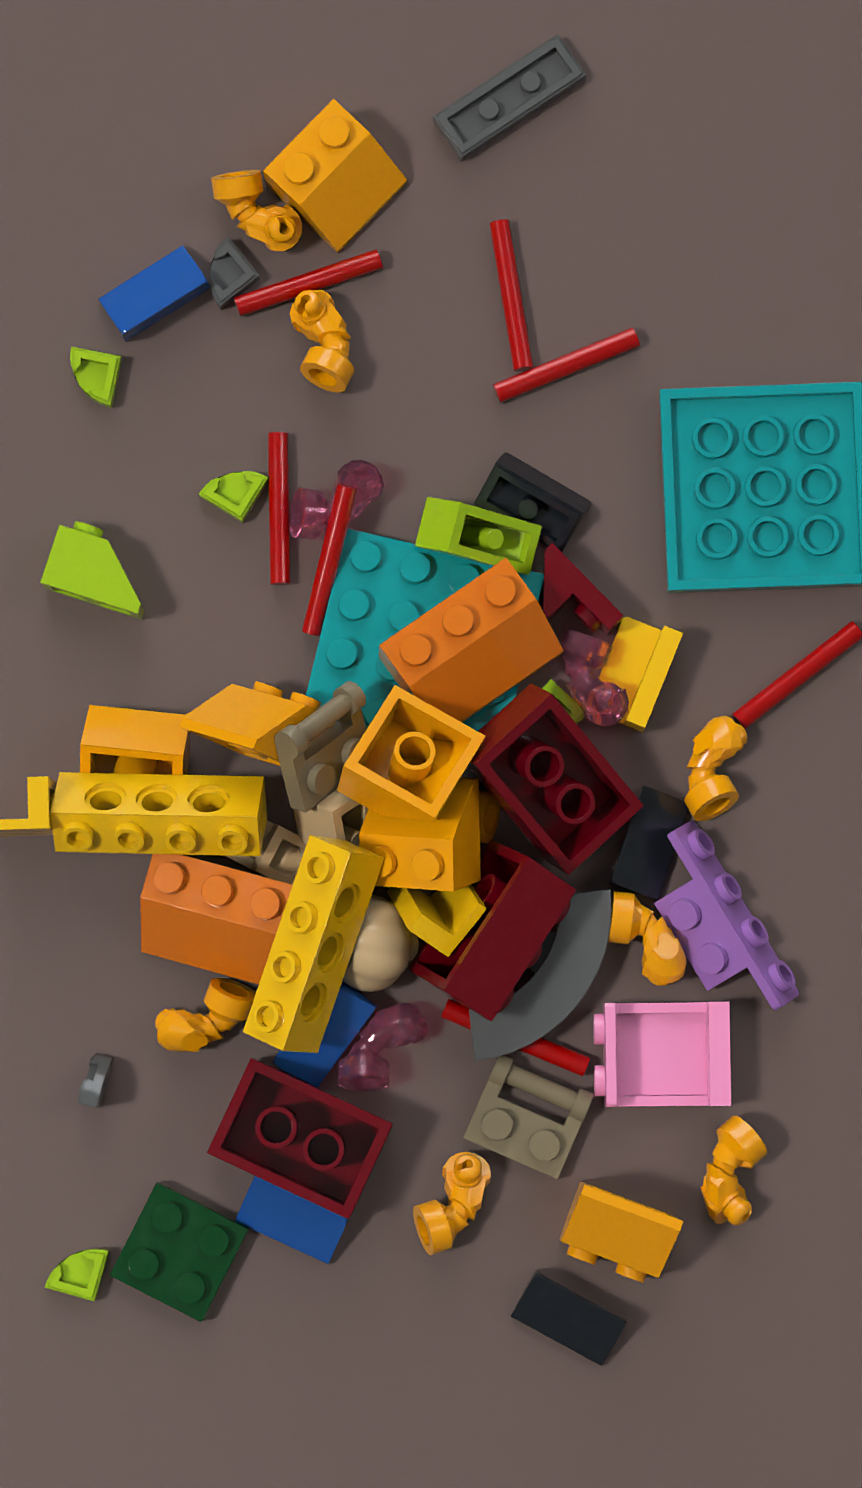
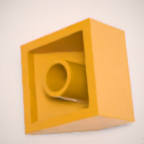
(334, 176)
(249, 719)
(133, 742)
(408, 759)
(427, 853)
(619, 1231)

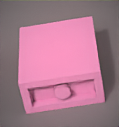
(663, 1054)

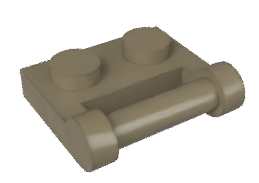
(315, 768)
(523, 1133)

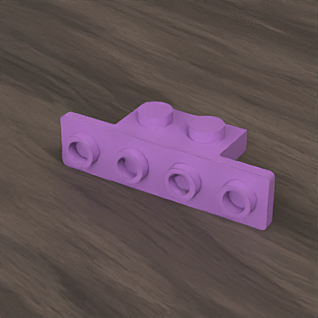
(716, 924)

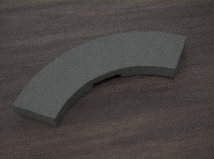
(557, 984)

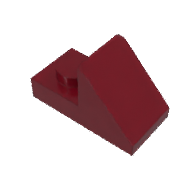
(566, 583)

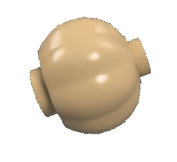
(381, 948)

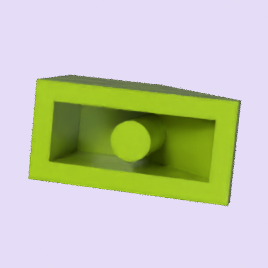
(477, 534)
(89, 570)

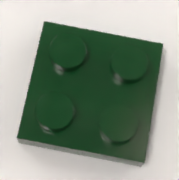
(179, 1252)

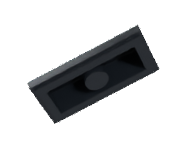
(533, 497)
(646, 847)
(568, 1318)

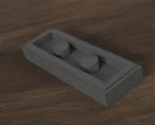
(509, 97)

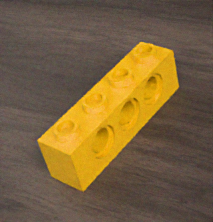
(159, 814)
(313, 944)

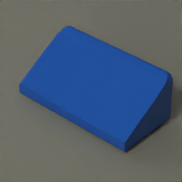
(154, 293)
(346, 1020)
(291, 1220)

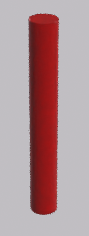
(312, 280)
(511, 295)
(566, 365)
(279, 508)
(329, 558)
(797, 675)
(541, 1048)

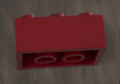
(551, 779)
(508, 938)
(300, 1138)

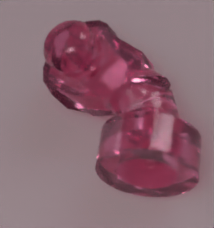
(311, 509)
(600, 700)
(393, 1026)

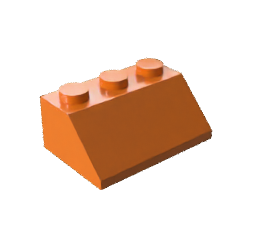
(473, 644)
(210, 915)

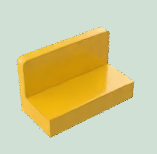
(640, 665)
(40, 800)
(441, 918)

